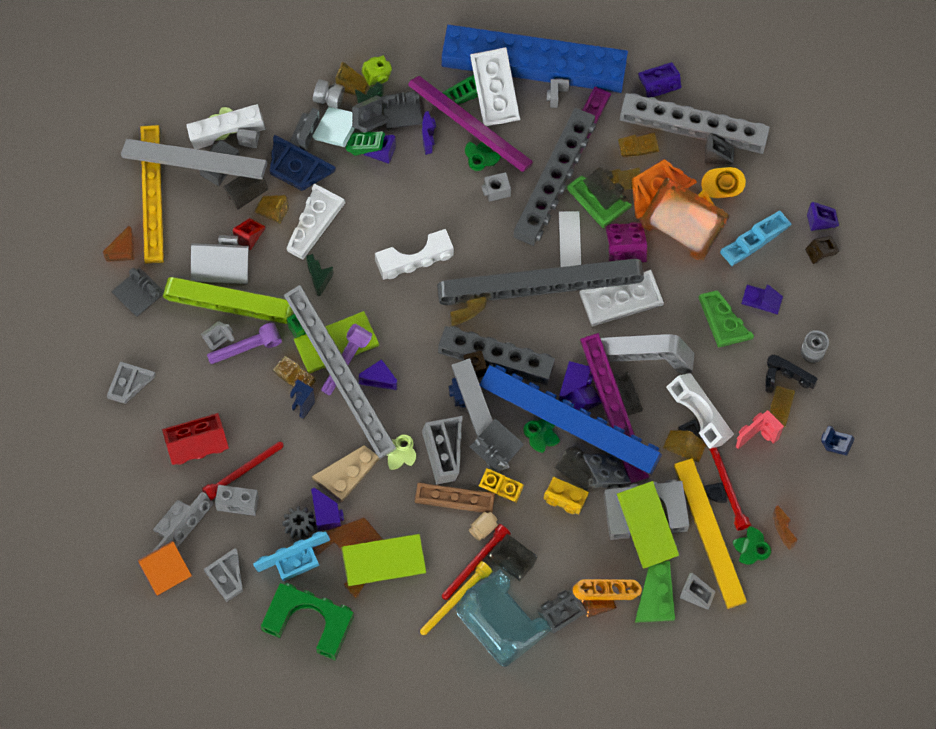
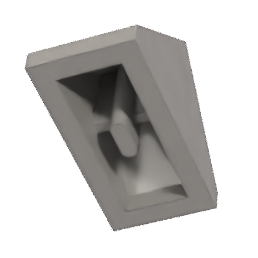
(697, 592)

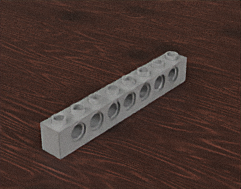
(695, 130)

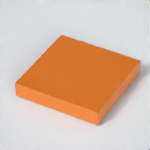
(164, 568)

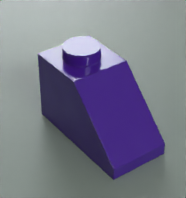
(575, 377)
(326, 511)

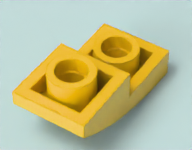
(501, 485)

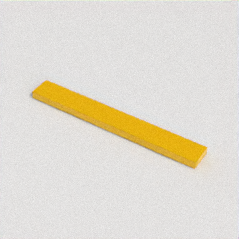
(152, 201)
(710, 534)

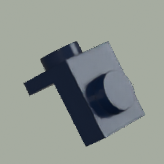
(455, 392)
(837, 441)

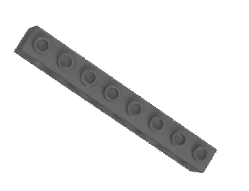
(578, 121)

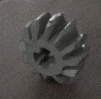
(306, 524)

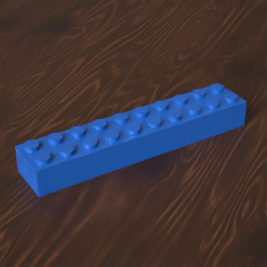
(539, 57)

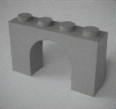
(672, 501)

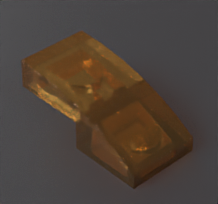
(781, 523)

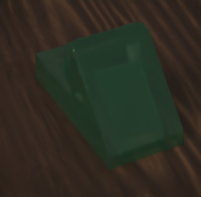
(377, 90)
(319, 276)

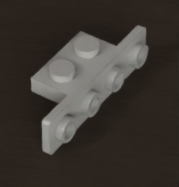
(181, 520)

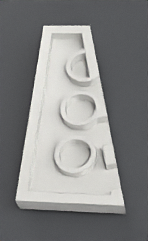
(318, 214)

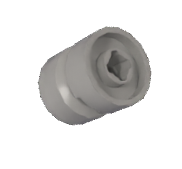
(328, 93)
(814, 346)

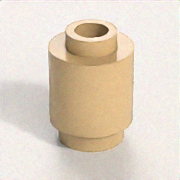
(483, 525)

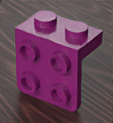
(626, 242)

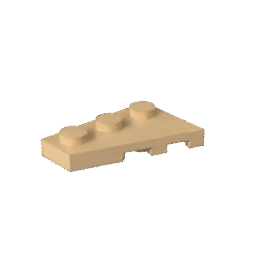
(346, 473)

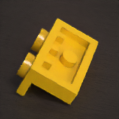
(565, 496)

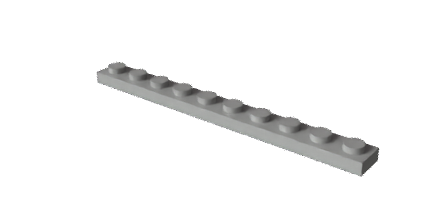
(340, 372)

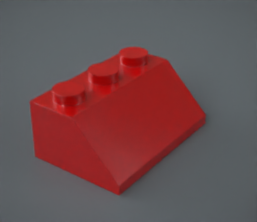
(195, 439)

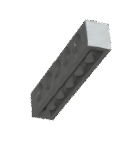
(539, 374)

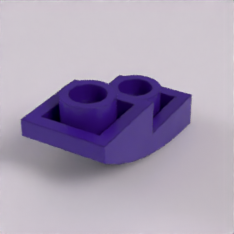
(427, 132)

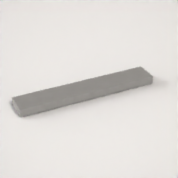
(473, 398)

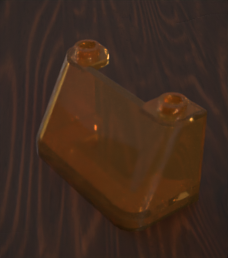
(685, 218)

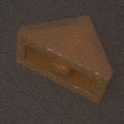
(121, 248)
(596, 607)

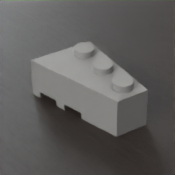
(443, 448)

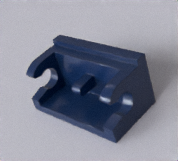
(304, 398)

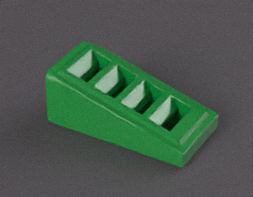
(467, 83)
(363, 142)

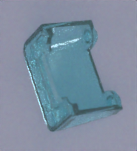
(499, 620)

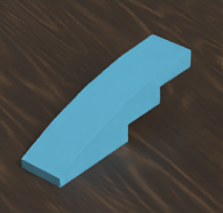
(755, 238)

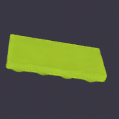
(338, 333)
(647, 524)
(383, 560)

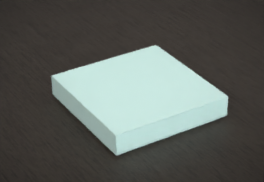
(335, 127)

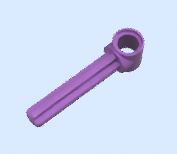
(267, 335)
(357, 338)

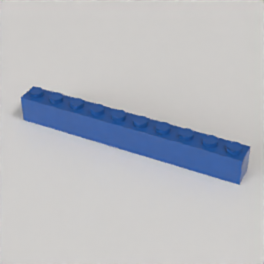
(571, 420)

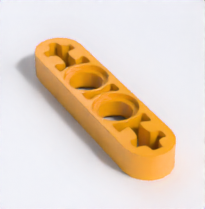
(606, 586)

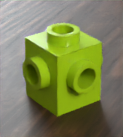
(376, 70)

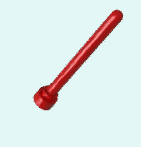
(211, 490)
(741, 521)
(500, 532)

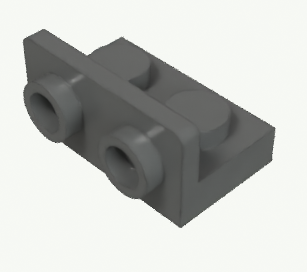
(368, 114)
(305, 129)
(561, 610)

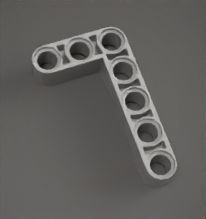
(651, 347)

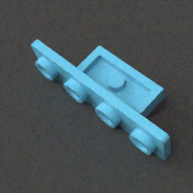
(294, 559)

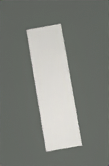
(569, 238)

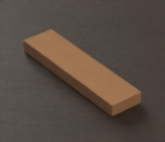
(454, 498)

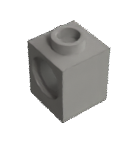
(496, 180)

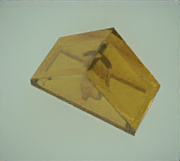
(350, 79)
(273, 207)
(685, 444)

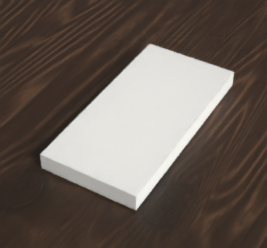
(495, 87)
(621, 301)

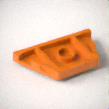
(648, 182)

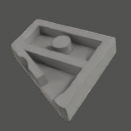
(128, 382)
(226, 575)

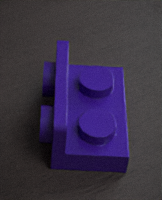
(660, 80)

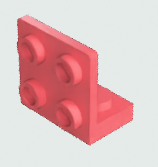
(766, 423)

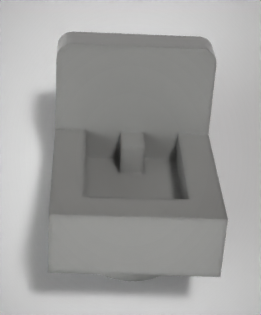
(556, 85)
(248, 138)
(217, 335)

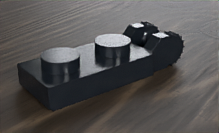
(791, 371)

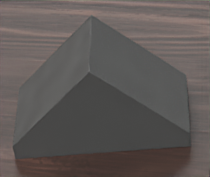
(718, 151)

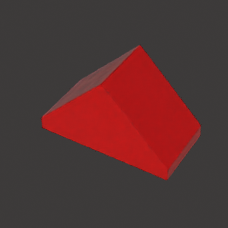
(248, 232)

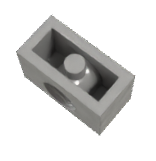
(236, 500)

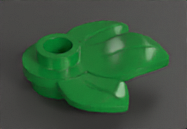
(482, 154)
(542, 437)
(749, 545)

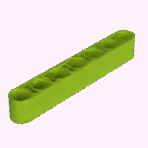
(227, 300)

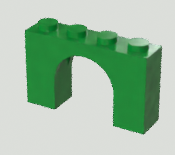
(289, 600)

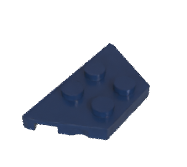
(297, 165)

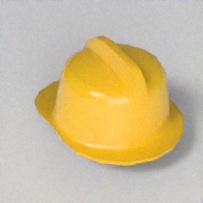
(723, 182)

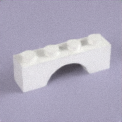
(206, 131)
(393, 263)
(689, 393)

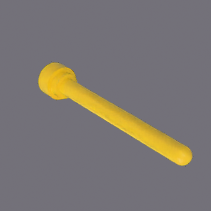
(482, 571)

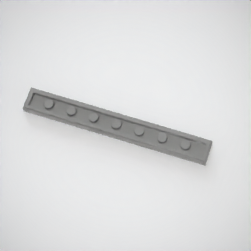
(194, 159)

